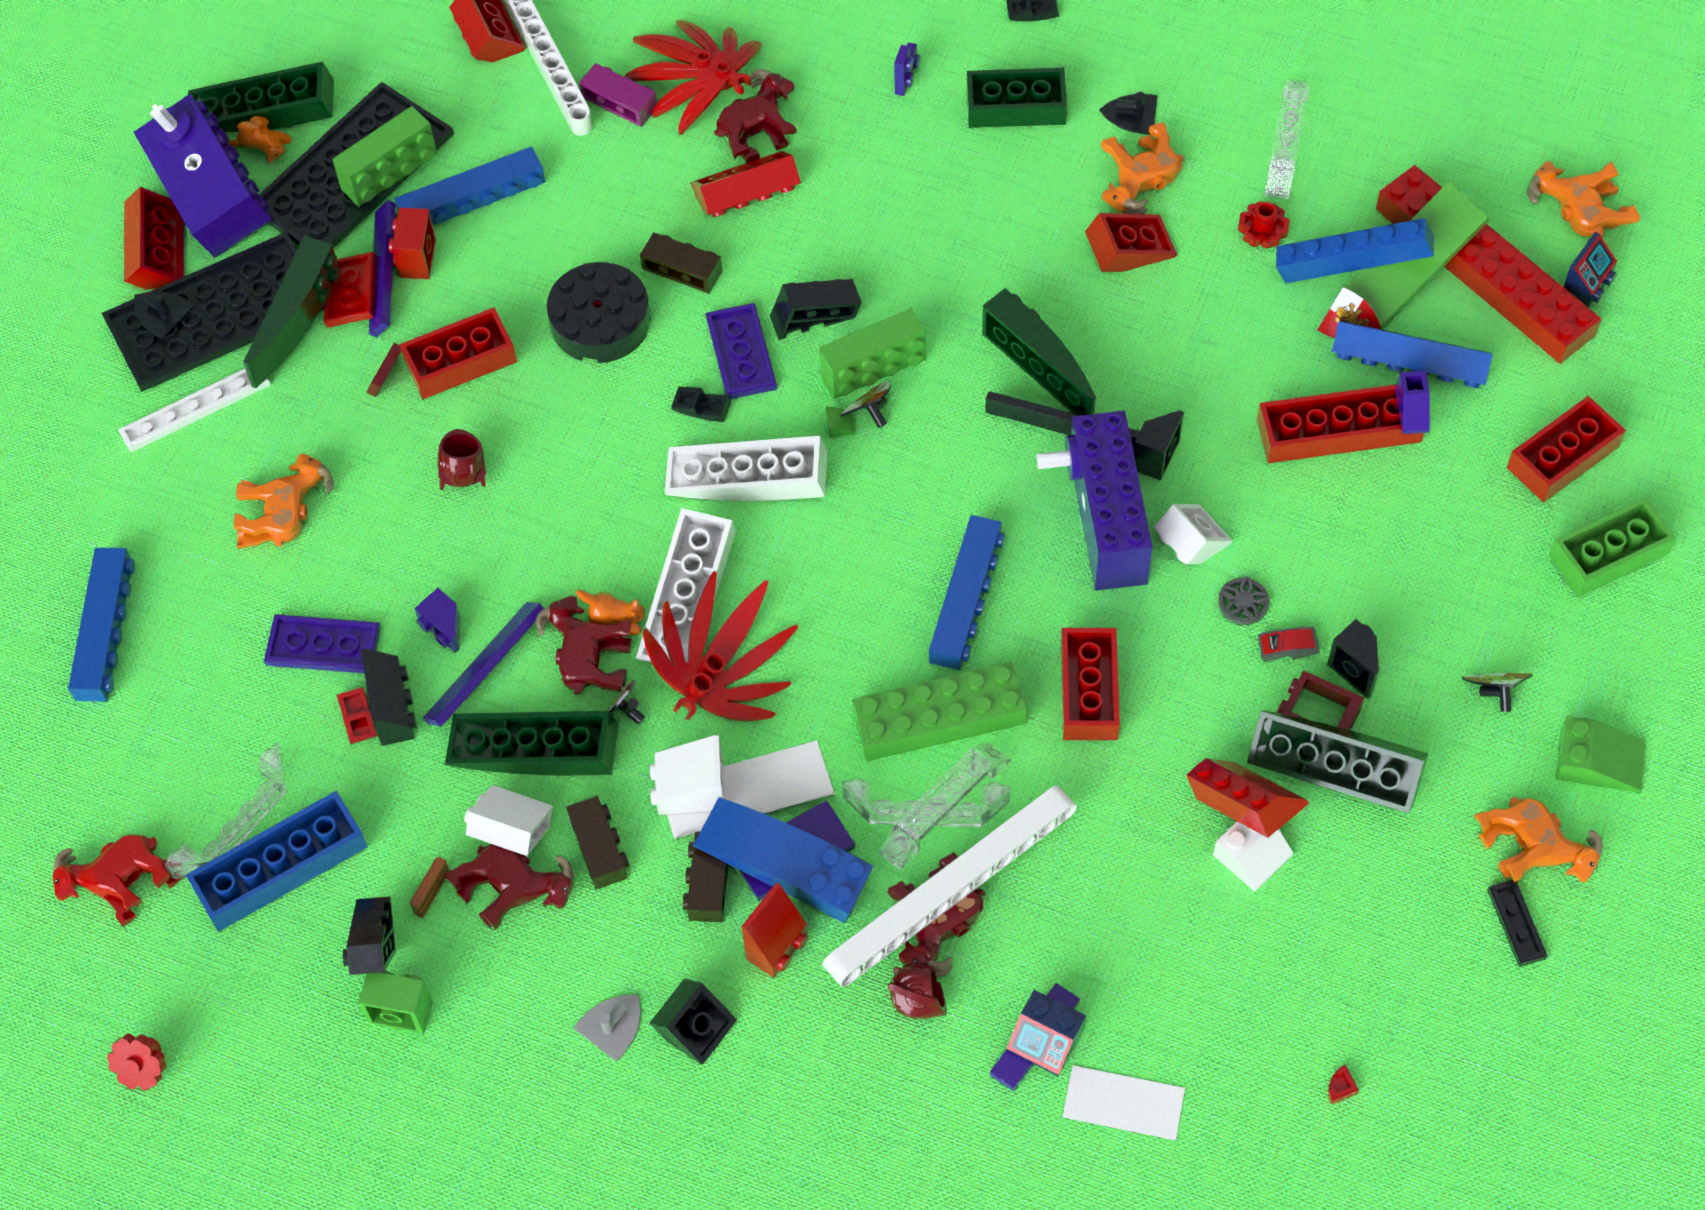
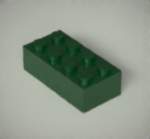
(1016, 97)

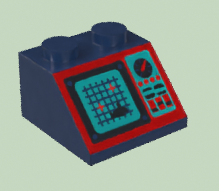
(1591, 271)
(1046, 1033)

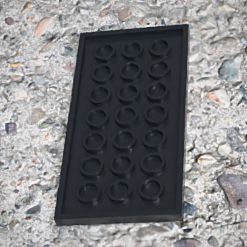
(308, 193)
(227, 313)

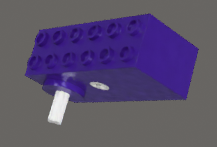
(203, 174)
(1108, 498)

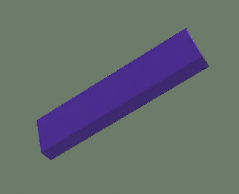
(1011, 1068)

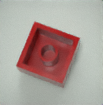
(413, 243)

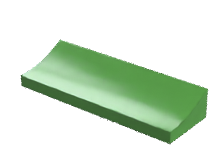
(1393, 286)

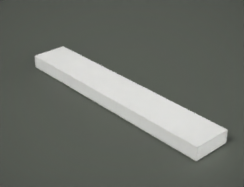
(188, 410)

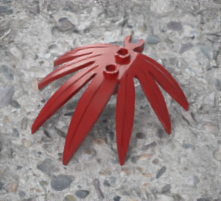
(712, 68)
(704, 677)

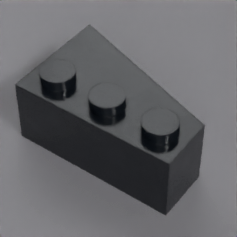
(814, 303)
(370, 937)

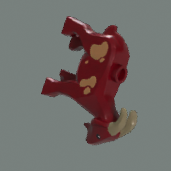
(952, 922)

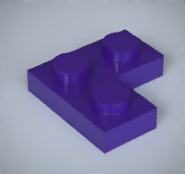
(904, 64)

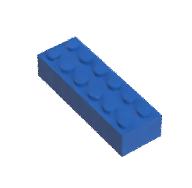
(277, 861)

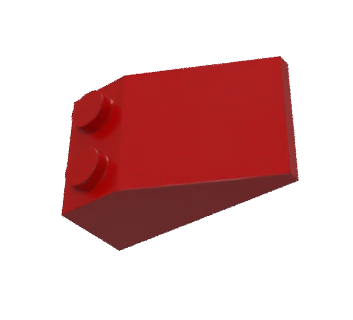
(1129, 241)
(774, 932)

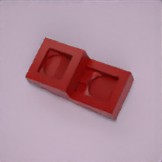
(356, 715)

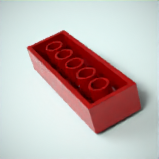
(1332, 424)

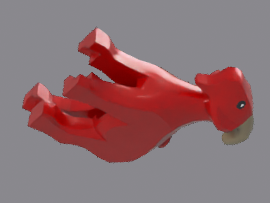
(112, 873)

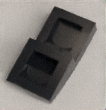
(1032, 10)
(697, 404)

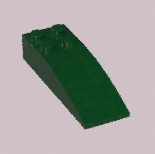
(281, 97)
(293, 308)
(1037, 351)
(534, 742)
(1338, 759)

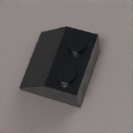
(1157, 443)
(1356, 657)
(693, 1020)

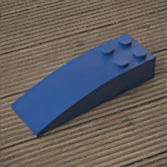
(784, 855)

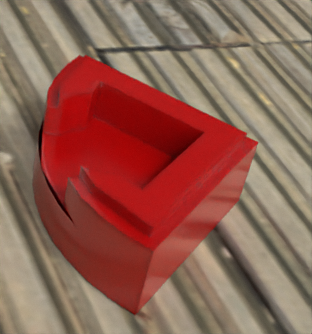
(1341, 1085)

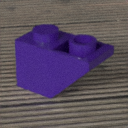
(1413, 402)
(441, 617)

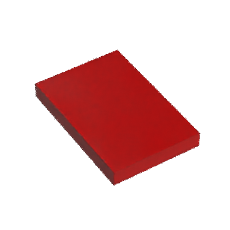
(354, 293)

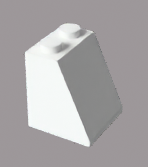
(688, 777)

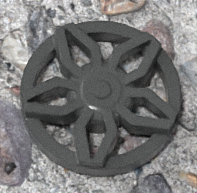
(1243, 601)

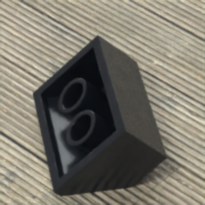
(388, 697)

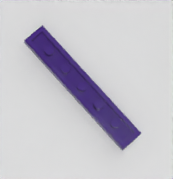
(382, 233)
(483, 664)

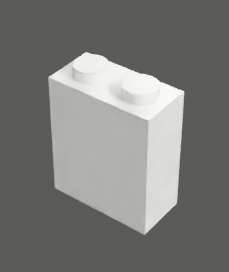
(508, 820)

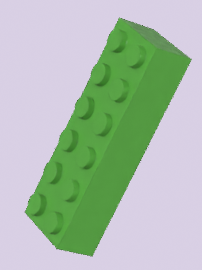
(939, 711)

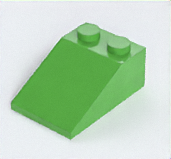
(1599, 755)

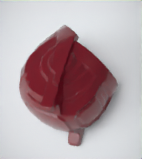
(460, 460)
(917, 992)

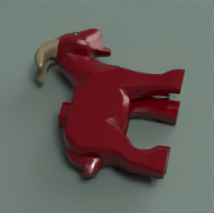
(757, 114)
(582, 646)
(513, 879)

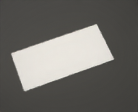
(1123, 1102)

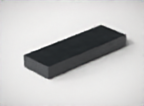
(1517, 923)

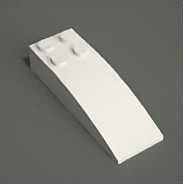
(749, 470)
(696, 550)

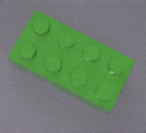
(385, 156)
(872, 353)
(1612, 546)

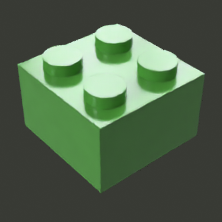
(395, 1001)

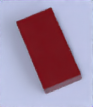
(384, 369)

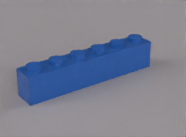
(477, 186)
(1355, 250)
(1411, 352)
(965, 593)
(101, 625)

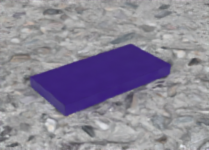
(741, 351)
(320, 643)
(818, 821)

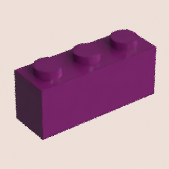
(618, 94)

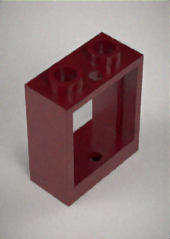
(1328, 690)

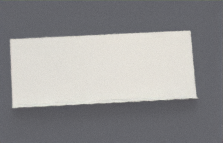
(767, 784)

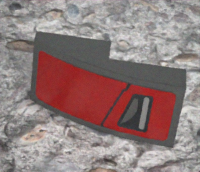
(1292, 642)

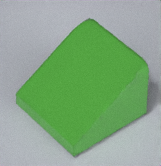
(839, 425)

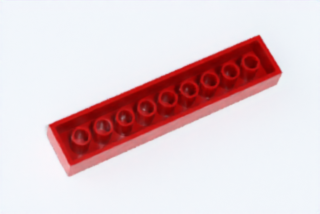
(1501, 275)

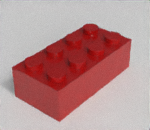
(458, 353)
(1566, 449)
(1089, 684)

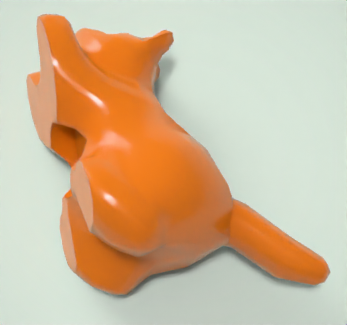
(257, 136)
(608, 610)

